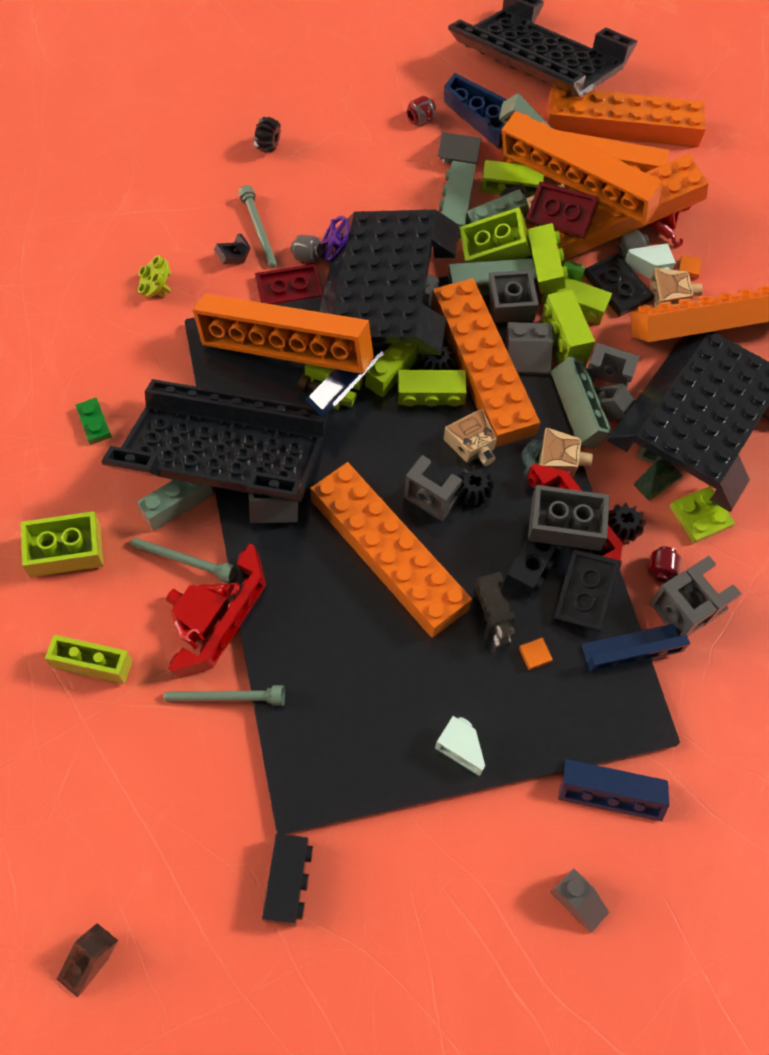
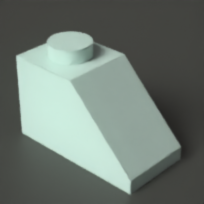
(646, 259)
(462, 745)

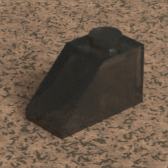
(86, 959)

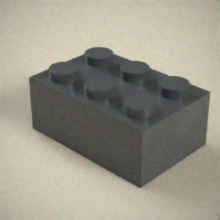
(569, 517)

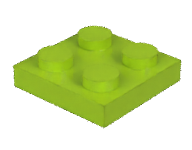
(701, 516)

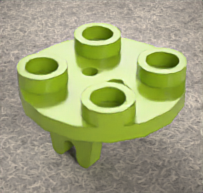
(154, 277)

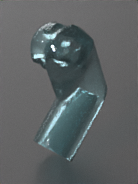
(530, 452)

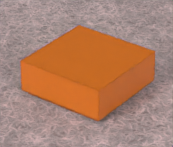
(691, 265)
(535, 654)

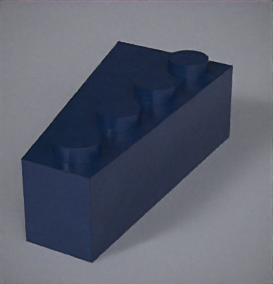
(476, 106)

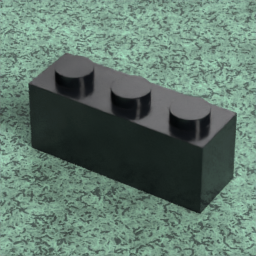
(287, 880)

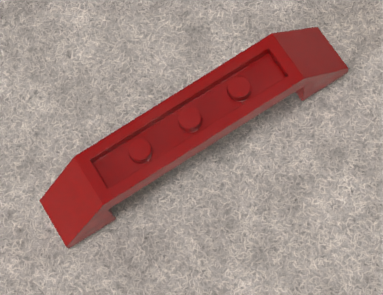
(561, 479)
(188, 663)

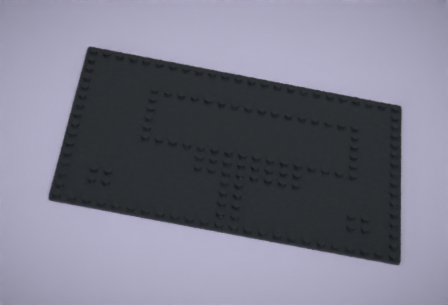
(358, 668)

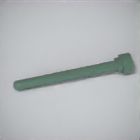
(248, 196)
(225, 572)
(273, 695)

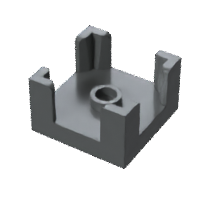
(612, 365)
(427, 494)
(700, 590)
(676, 610)

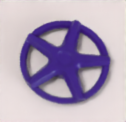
(335, 237)

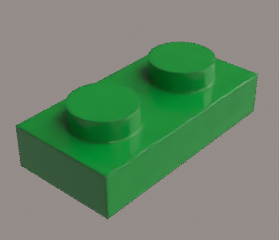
(93, 421)

